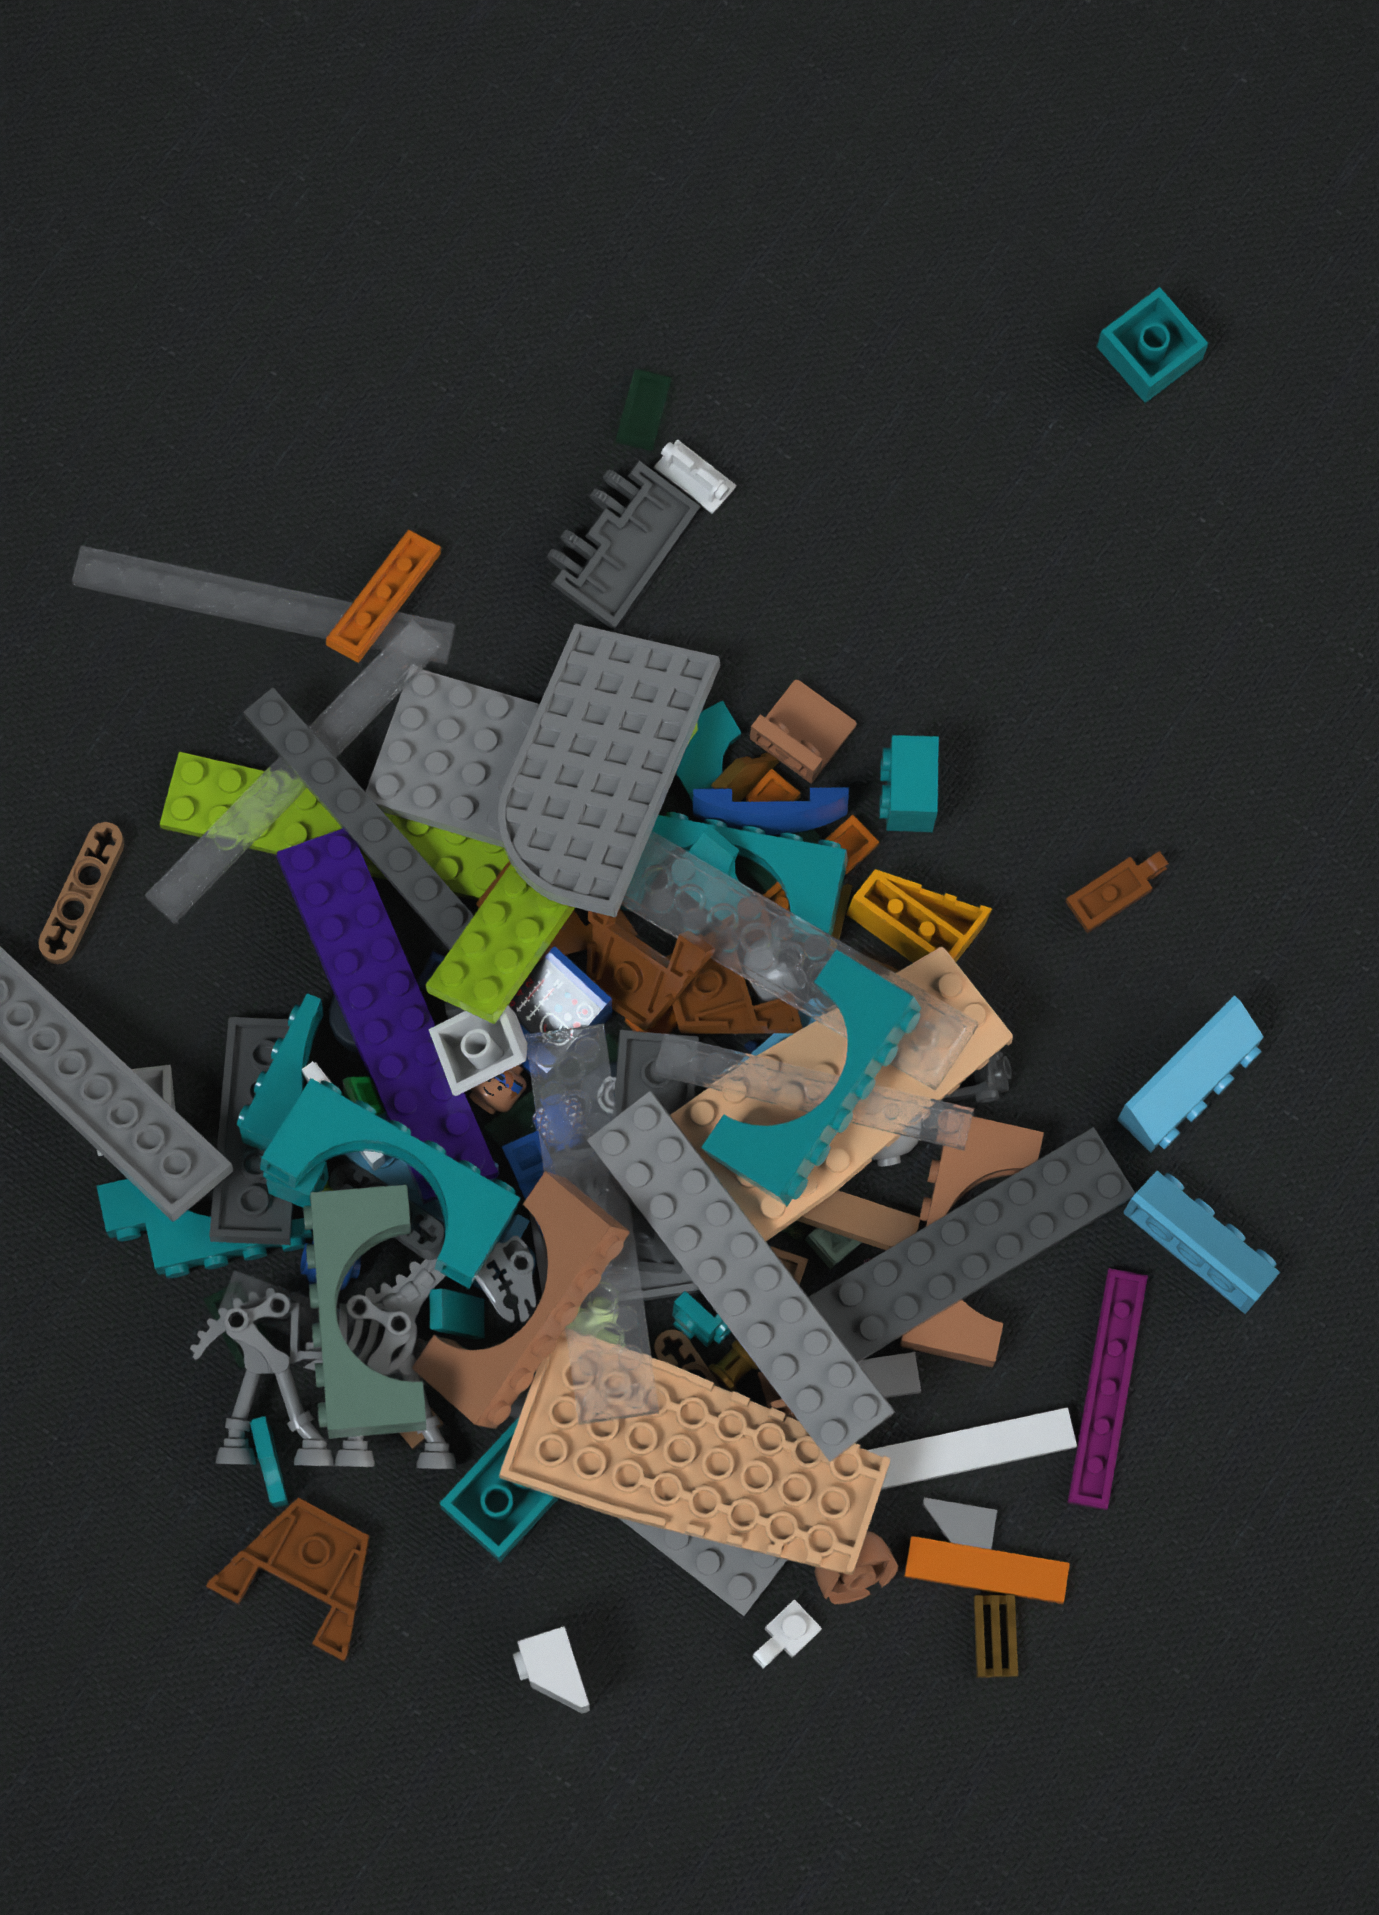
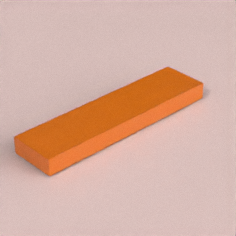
(383, 596)
(987, 1570)

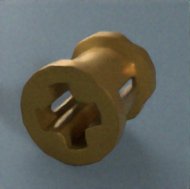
(733, 1367)

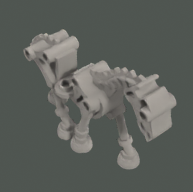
(394, 1309)

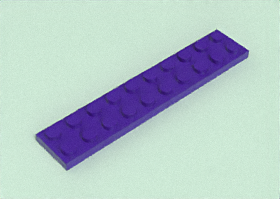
(380, 998)

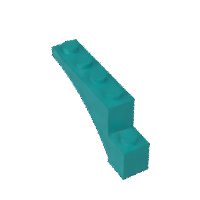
(278, 1092)
(178, 1243)

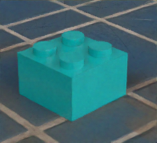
(1152, 344)
(911, 790)

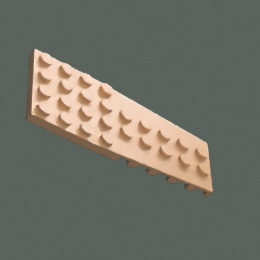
(826, 1051)
(698, 1467)

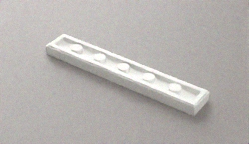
(977, 1447)

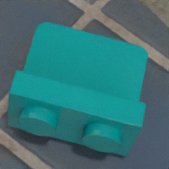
(697, 1321)

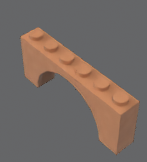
(989, 1153)
(579, 1247)

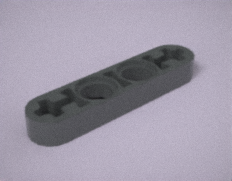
(420, 1218)

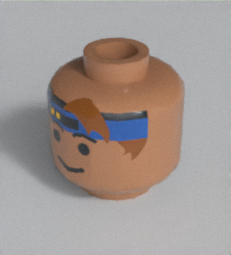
(500, 1091)

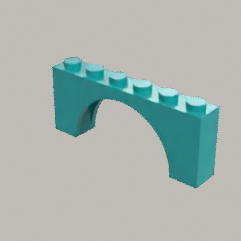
(806, 871)
(329, 1125)
(784, 1154)

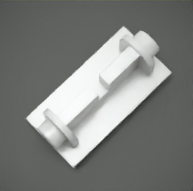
(694, 476)

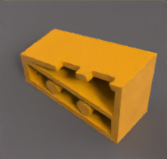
(915, 918)

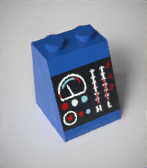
(559, 998)

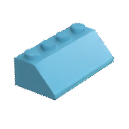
(1191, 1076)
(1201, 1240)

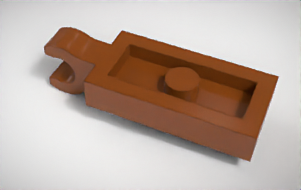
(1115, 891)

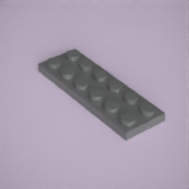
(635, 1078)
(241, 1202)

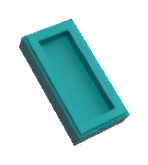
(456, 1314)

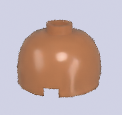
(873, 1565)

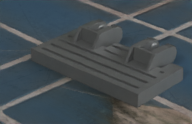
(628, 540)

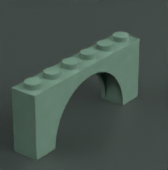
(355, 1395)

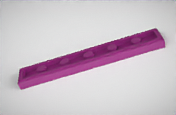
(1107, 1389)

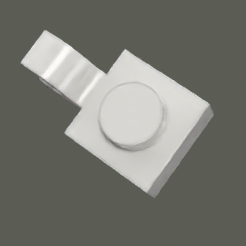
(789, 1632)

